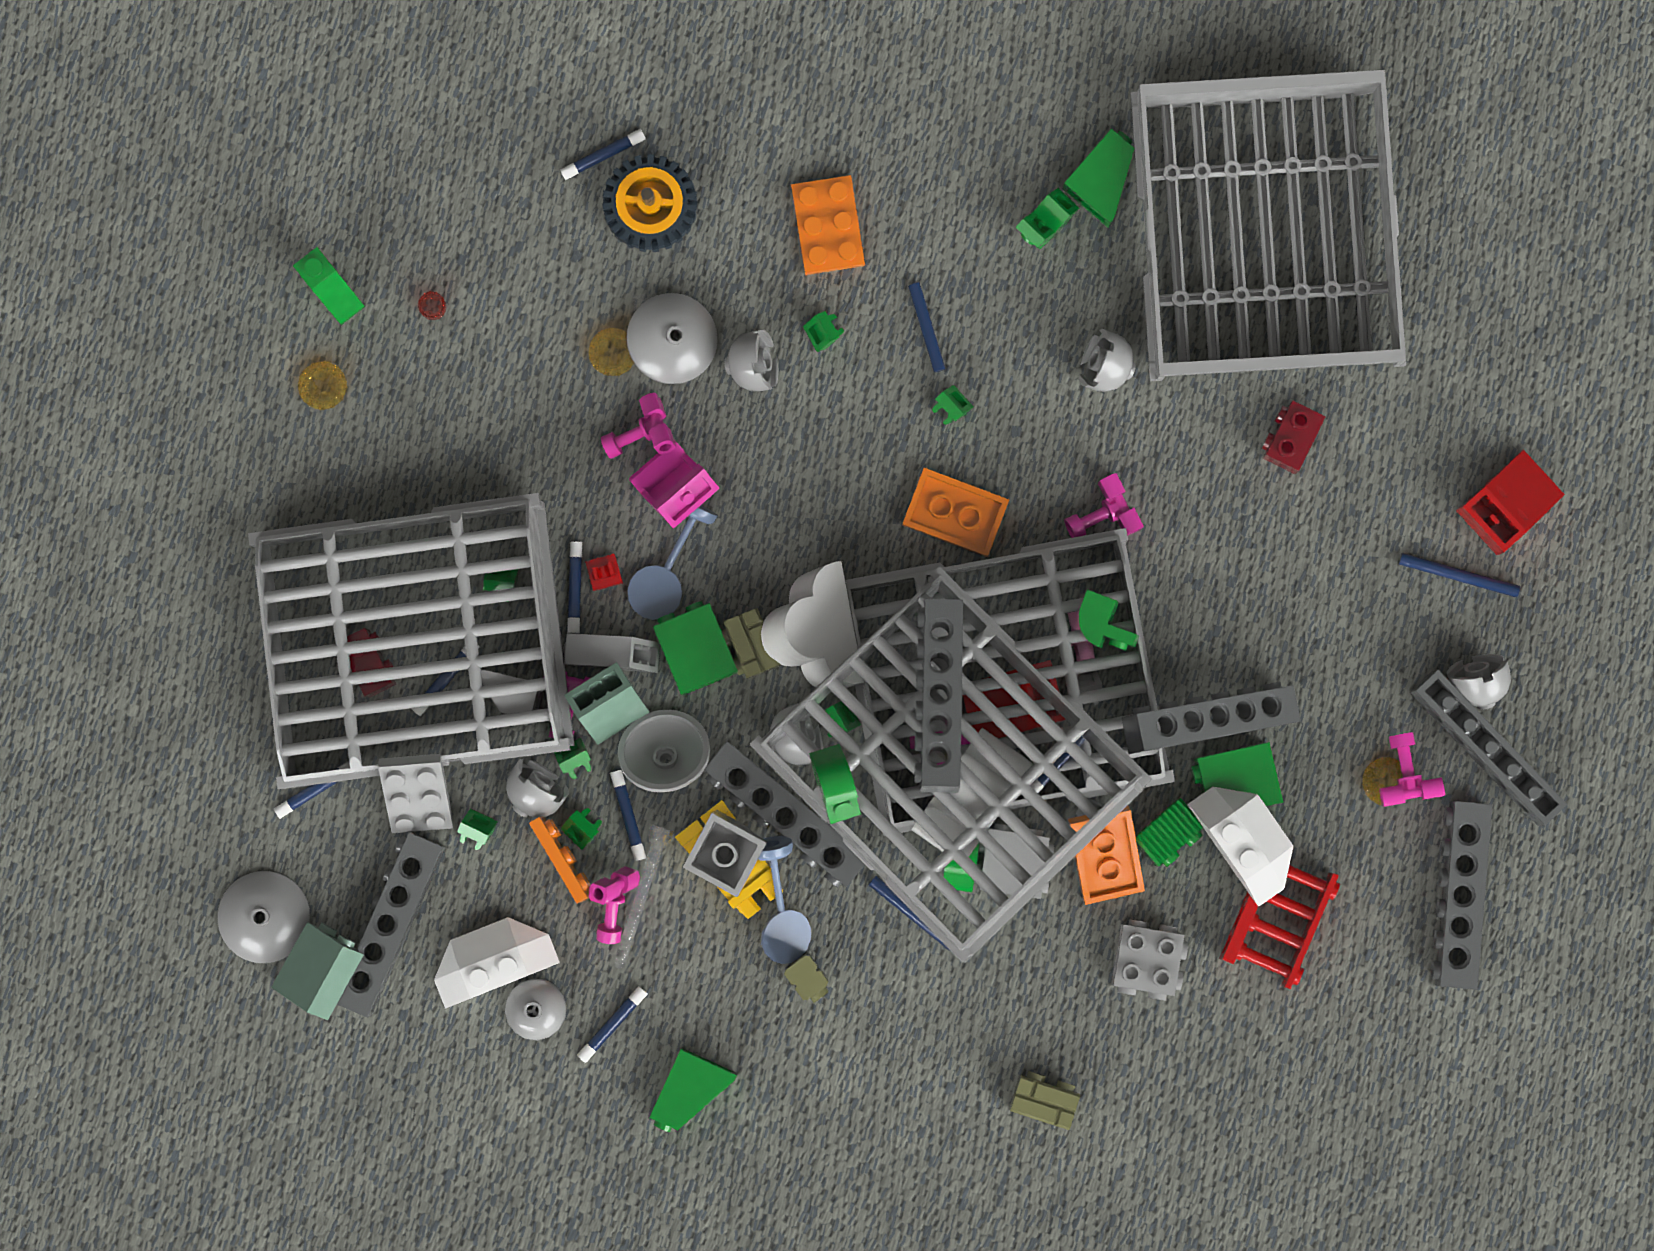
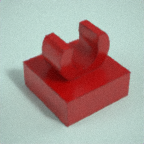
(604, 572)

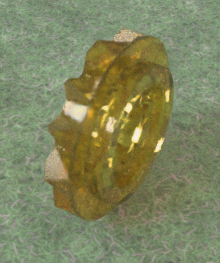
(600, 345)
(322, 371)
(1376, 770)

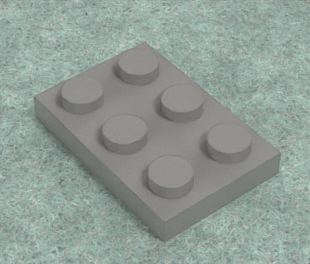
(415, 793)

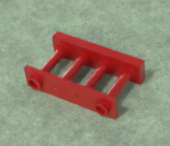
(1249, 921)

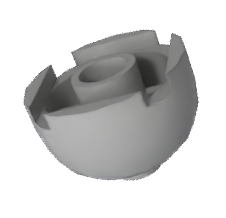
(751, 361)
(1108, 362)
(1481, 681)
(787, 748)
(533, 790)
(549, 1002)

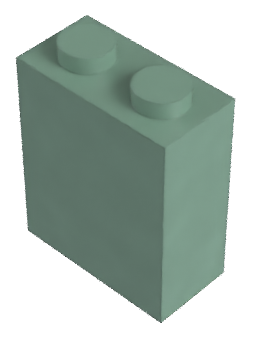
(606, 703)
(318, 969)

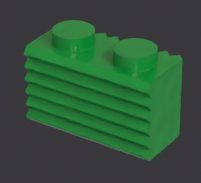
(1169, 833)

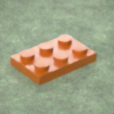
(828, 225)
(955, 512)
(562, 858)
(1110, 861)

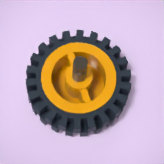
(650, 203)

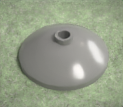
(654, 349)
(662, 737)
(284, 911)

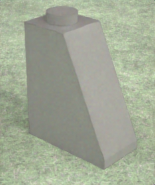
(604, 651)

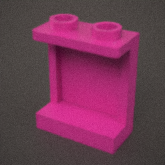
(674, 485)

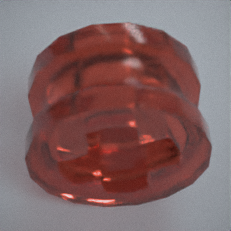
(435, 297)

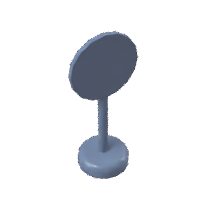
(656, 589)
(787, 931)

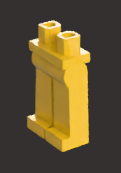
(759, 877)

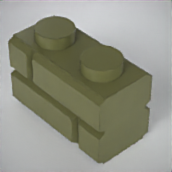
(745, 636)
(809, 981)
(1045, 1101)

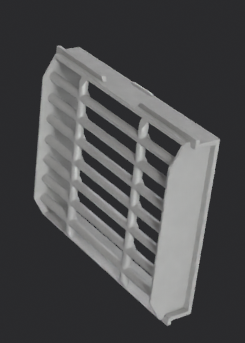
(1257, 91)
(546, 621)
(1062, 639)
(1082, 725)

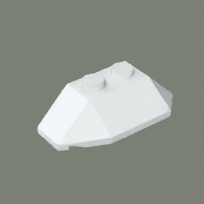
(1246, 838)
(492, 959)

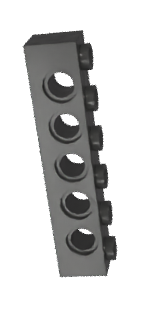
(949, 616)
(1142, 730)
(1488, 748)
(730, 758)
(429, 855)
(1466, 972)

